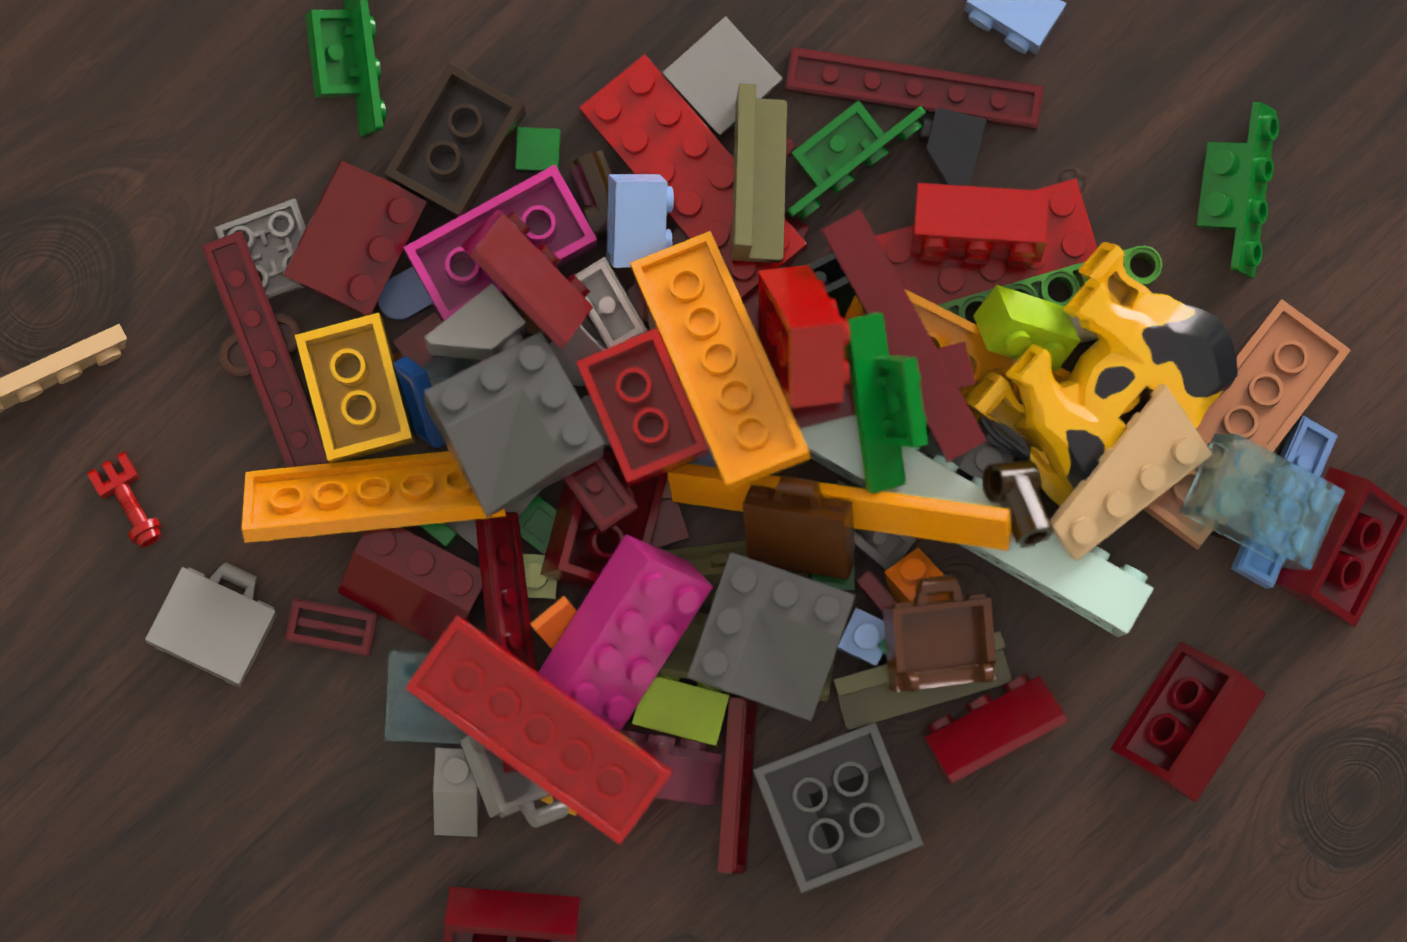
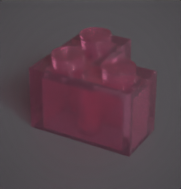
(694, 770)

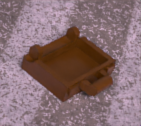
(799, 528)
(939, 639)

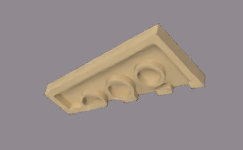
(61, 366)
(1139, 468)

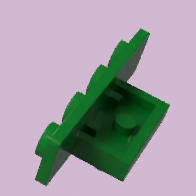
(346, 60)
(840, 148)
(1237, 186)
(885, 403)

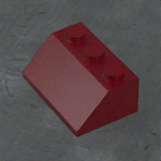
(354, 238)
(529, 276)
(576, 546)
(1352, 552)
(411, 581)
(1188, 721)
(993, 727)
(510, 916)

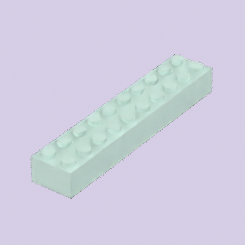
(1087, 586)

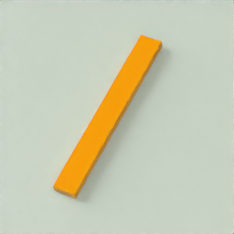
(871, 511)

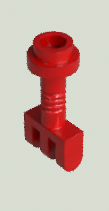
(144, 530)

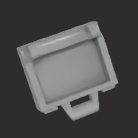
(213, 623)
(508, 792)

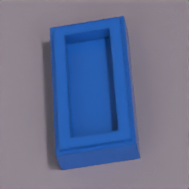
(413, 382)

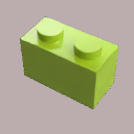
(1016, 320)
(682, 709)

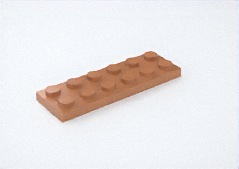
(1275, 384)

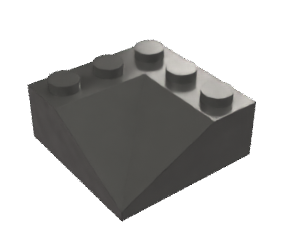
(514, 424)
(771, 636)
(838, 807)

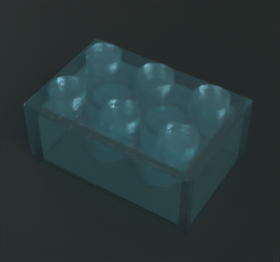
(1262, 501)

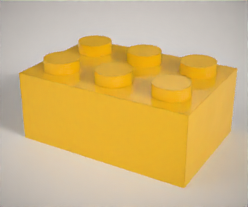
(354, 388)

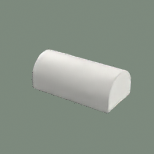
(612, 307)

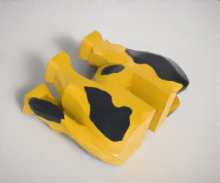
(1140, 344)

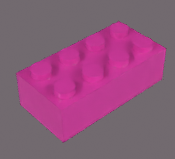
(540, 202)
(626, 629)

